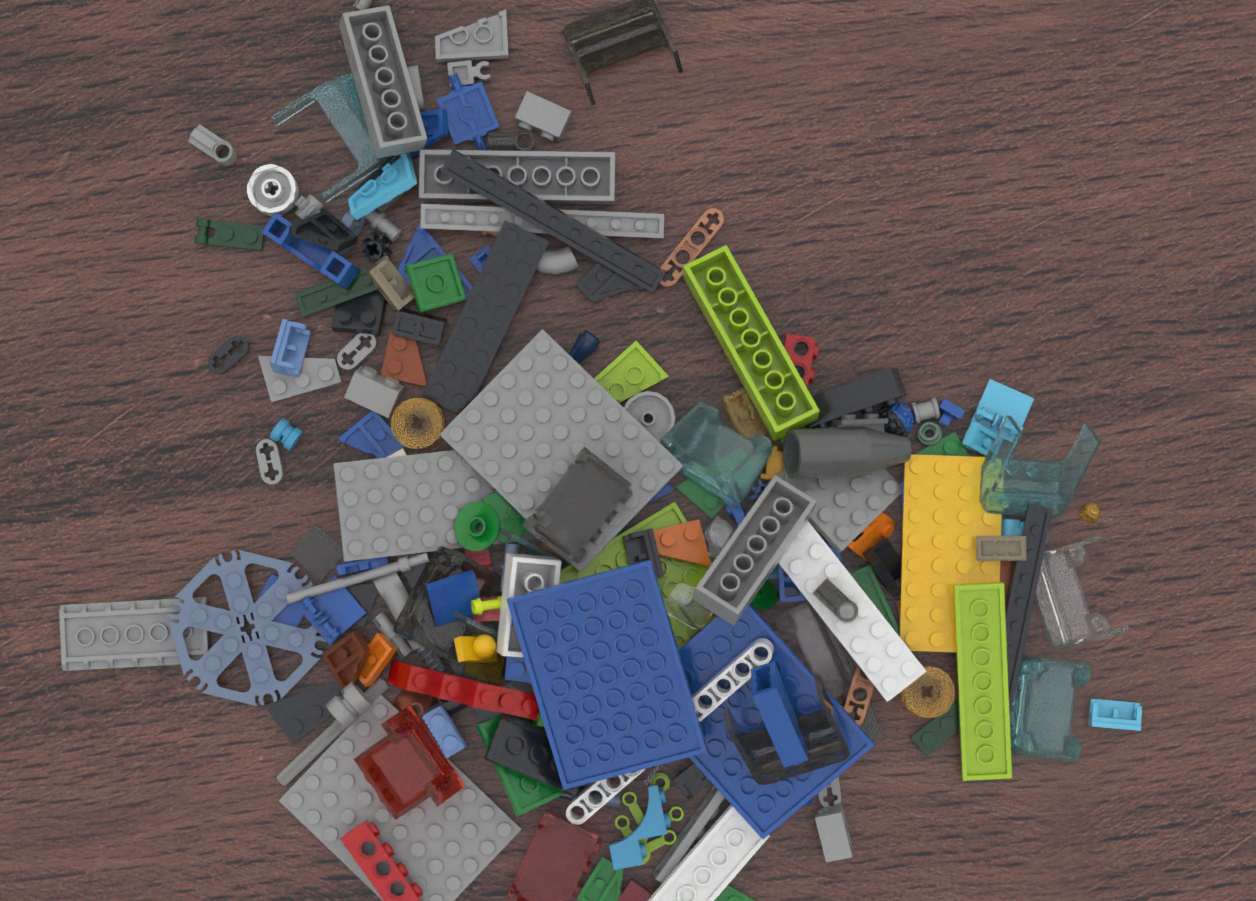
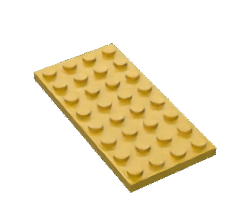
(940, 546)

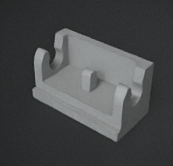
(834, 833)

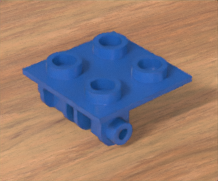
(332, 612)

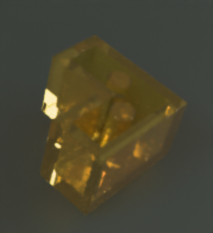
(742, 415)

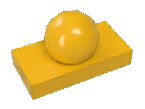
(476, 649)

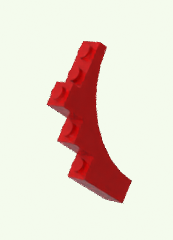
(462, 690)

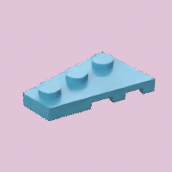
(391, 183)

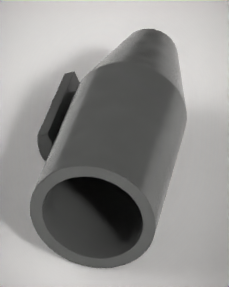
(848, 450)

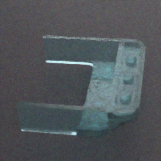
(342, 106)
(1013, 482)

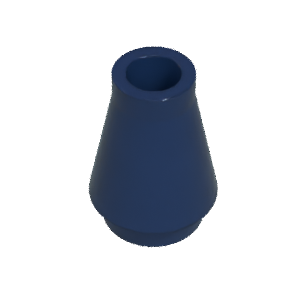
(584, 346)

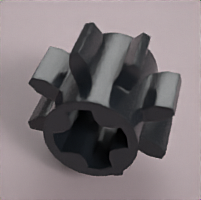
(377, 246)

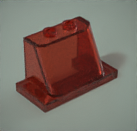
(408, 766)

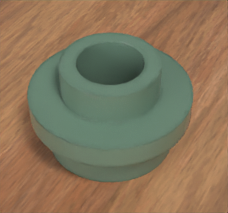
(929, 427)

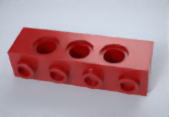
(368, 863)

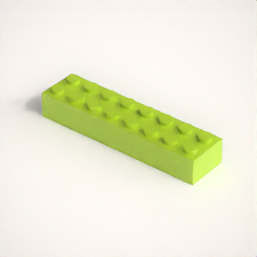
(750, 342)

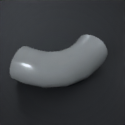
(557, 261)

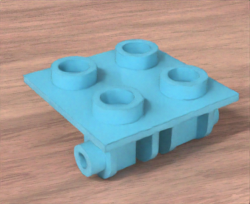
(1000, 402)

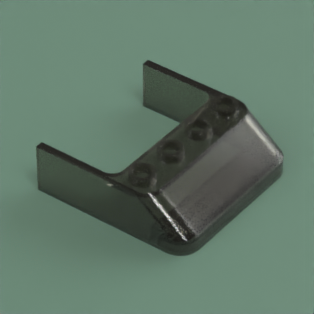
(617, 36)
(820, 730)

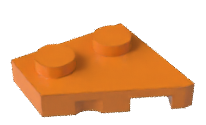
(878, 529)
(683, 543)

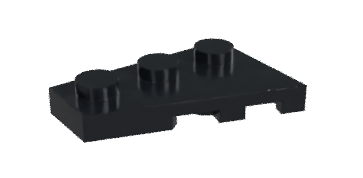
(303, 711)

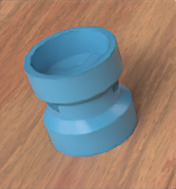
(286, 434)

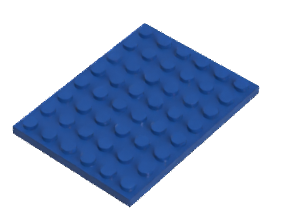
(706, 655)
(607, 674)

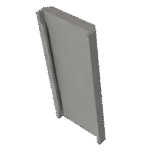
(125, 635)

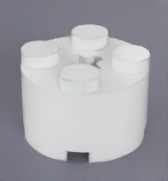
(261, 183)

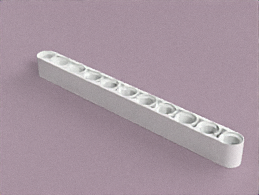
(712, 689)

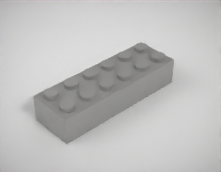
(382, 81)
(754, 550)

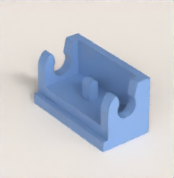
(290, 348)

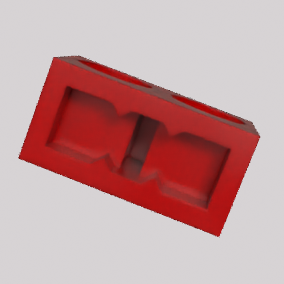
(803, 362)

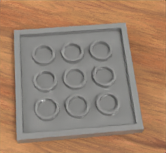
(846, 503)

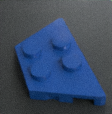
(424, 248)

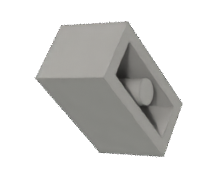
(543, 117)
(374, 391)

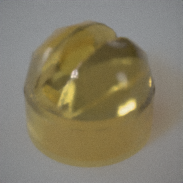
(1090, 512)

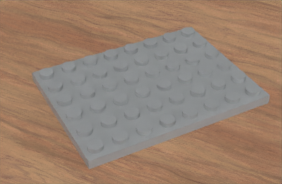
(539, 418)
(437, 845)

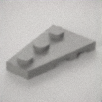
(477, 41)
(314, 375)

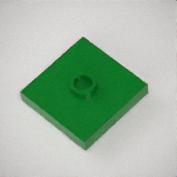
(435, 283)
(508, 516)

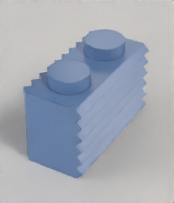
(443, 730)

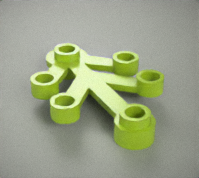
(638, 816)

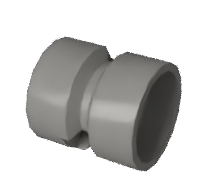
(348, 705)

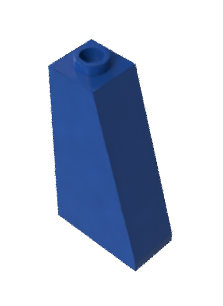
(778, 714)

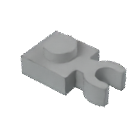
(466, 72)

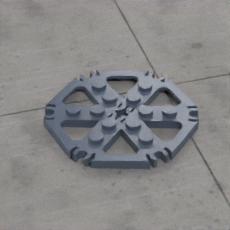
(231, 643)

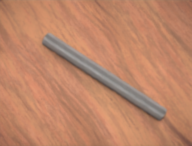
(325, 739)

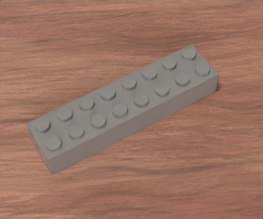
(549, 175)

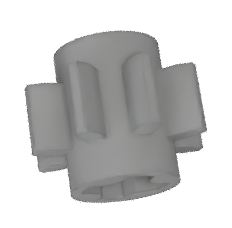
(307, 206)

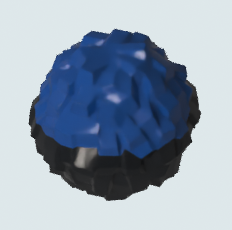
(899, 419)

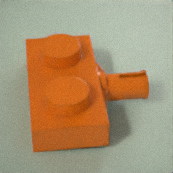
(379, 656)

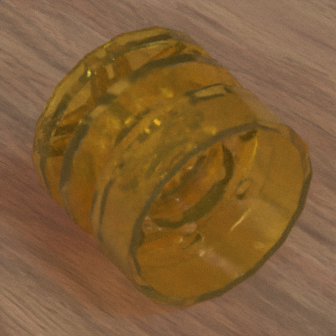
(404, 418)
(941, 692)

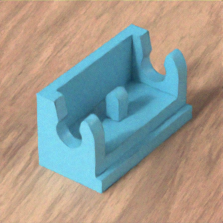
(1115, 714)

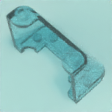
(716, 455)
(1045, 707)

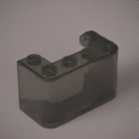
(579, 506)

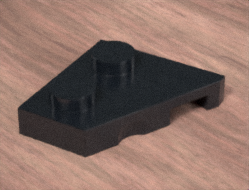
(324, 231)

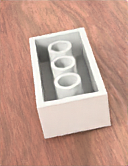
(522, 575)

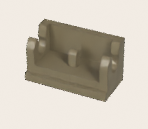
(390, 283)

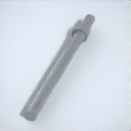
(403, 564)

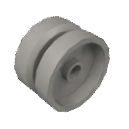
(656, 406)

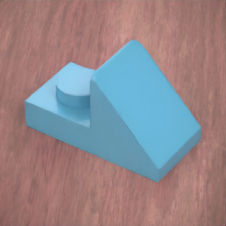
(978, 439)

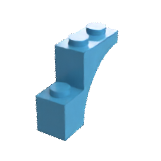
(628, 851)

